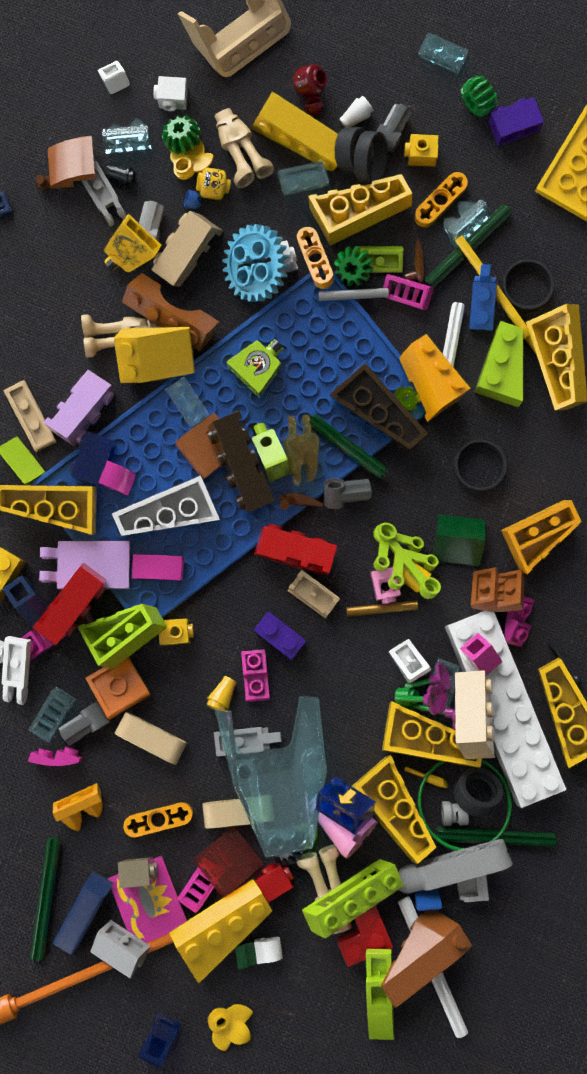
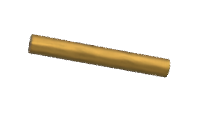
(382, 608)

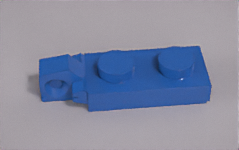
(483, 300)

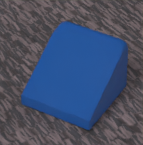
(427, 900)

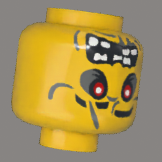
(212, 183)

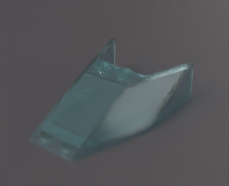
(280, 783)

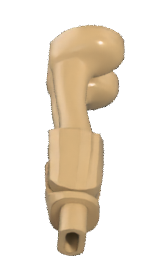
(233, 136)
(93, 329)
(311, 863)

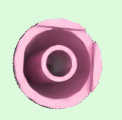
(343, 839)

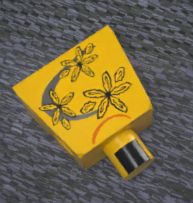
(130, 246)

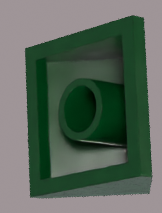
(459, 540)

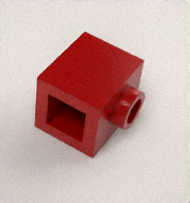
(274, 881)

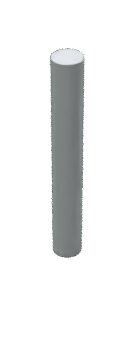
(353, 294)

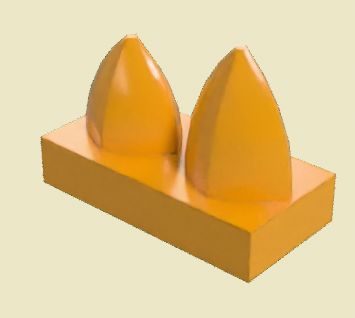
(69, 808)

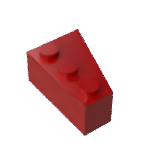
(295, 549)
(70, 604)

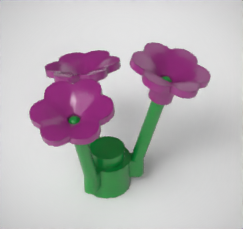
(435, 697)

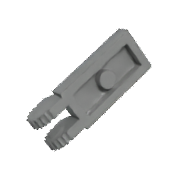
(103, 195)

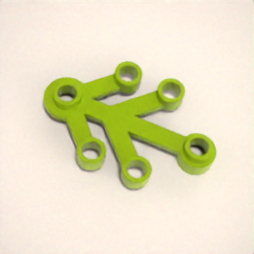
(406, 559)

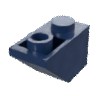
(26, 599)

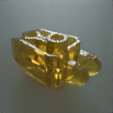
(301, 449)

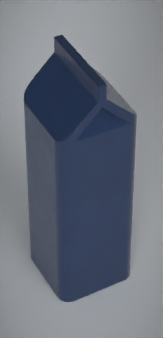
(83, 913)

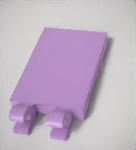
(107, 558)

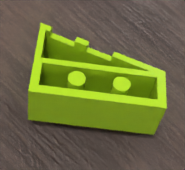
(503, 367)
(122, 634)

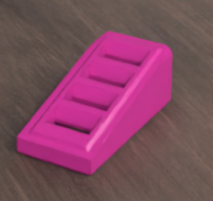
(426, 296)
(185, 900)

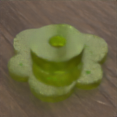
(413, 397)

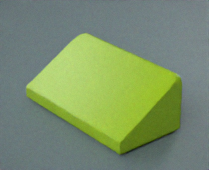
(385, 258)
(21, 461)

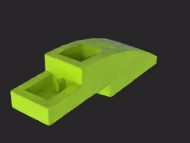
(379, 1007)

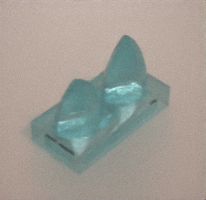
(443, 52)
(126, 138)
(303, 178)
(471, 218)
(187, 402)

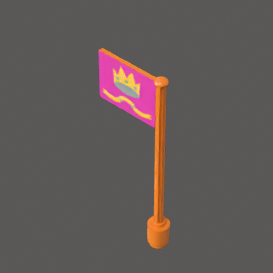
(146, 912)

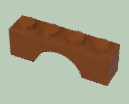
(146, 299)

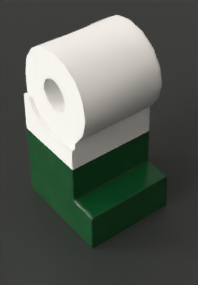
(258, 951)

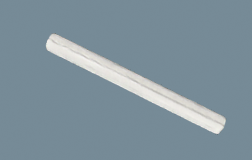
(439, 981)

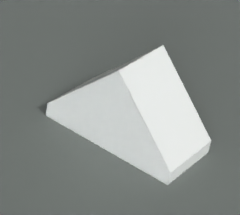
(409, 661)

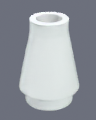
(357, 112)

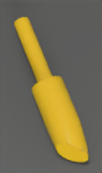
(432, 779)

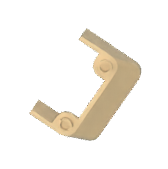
(243, 38)

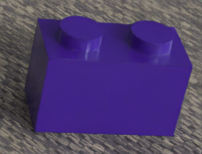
(515, 121)
(279, 635)

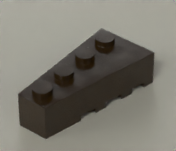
(375, 404)
(239, 462)

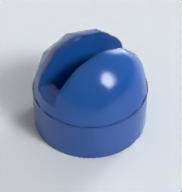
(192, 200)

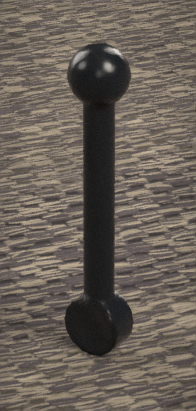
(553, 646)

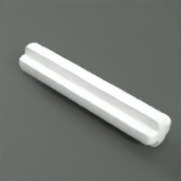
(453, 332)

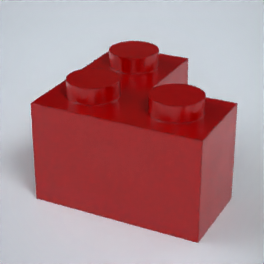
(370, 935)

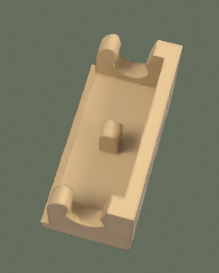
(313, 594)

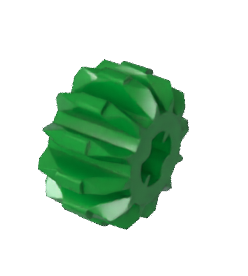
(479, 96)
(181, 135)
(355, 258)

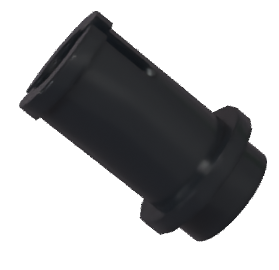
(121, 174)

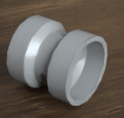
(452, 814)

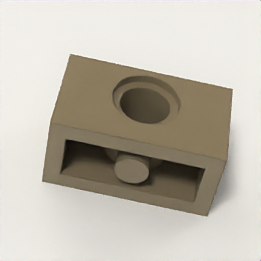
(137, 872)

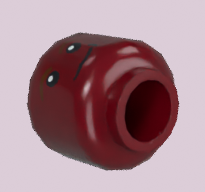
(309, 80)

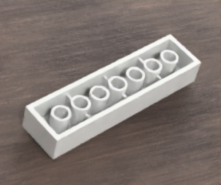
(517, 732)

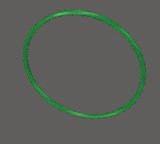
(429, 830)

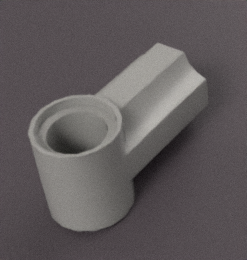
(151, 218)

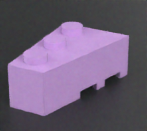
(81, 408)

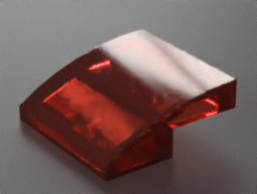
(228, 861)

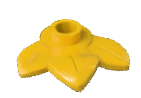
(193, 160)
(233, 1028)

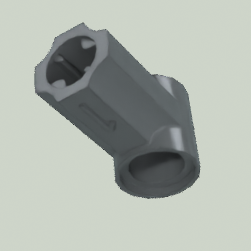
(394, 125)
(340, 492)
(88, 721)

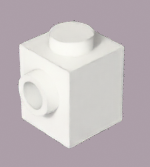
(171, 93)

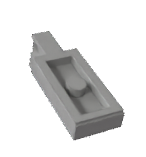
(249, 740)

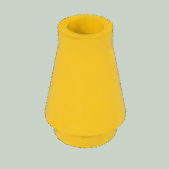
(222, 694)

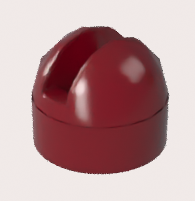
(315, 108)

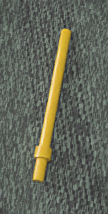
(500, 296)

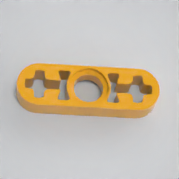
(440, 190)
(314, 266)
(142, 829)

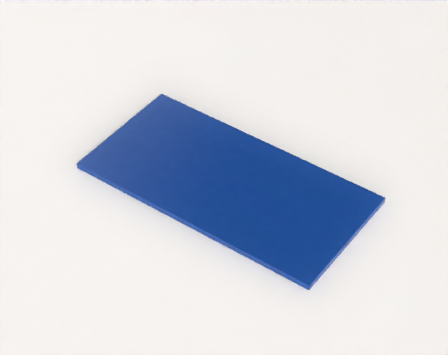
(321, 350)

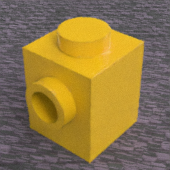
(422, 150)
(177, 632)

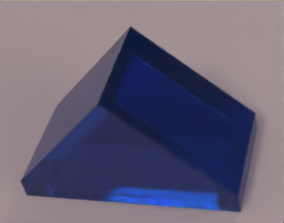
(159, 1040)

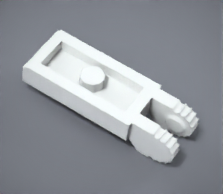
(16, 668)

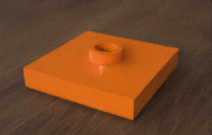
(117, 688)

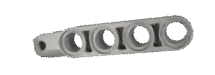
(455, 867)

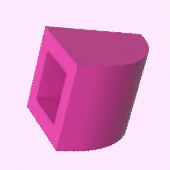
(117, 478)
(481, 654)

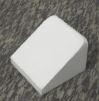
(114, 77)

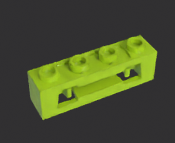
(352, 898)

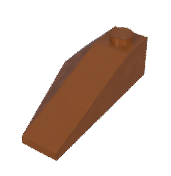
(427, 952)

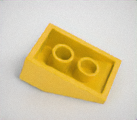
(153, 353)

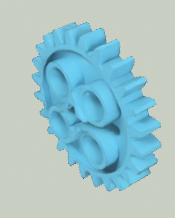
(259, 279)

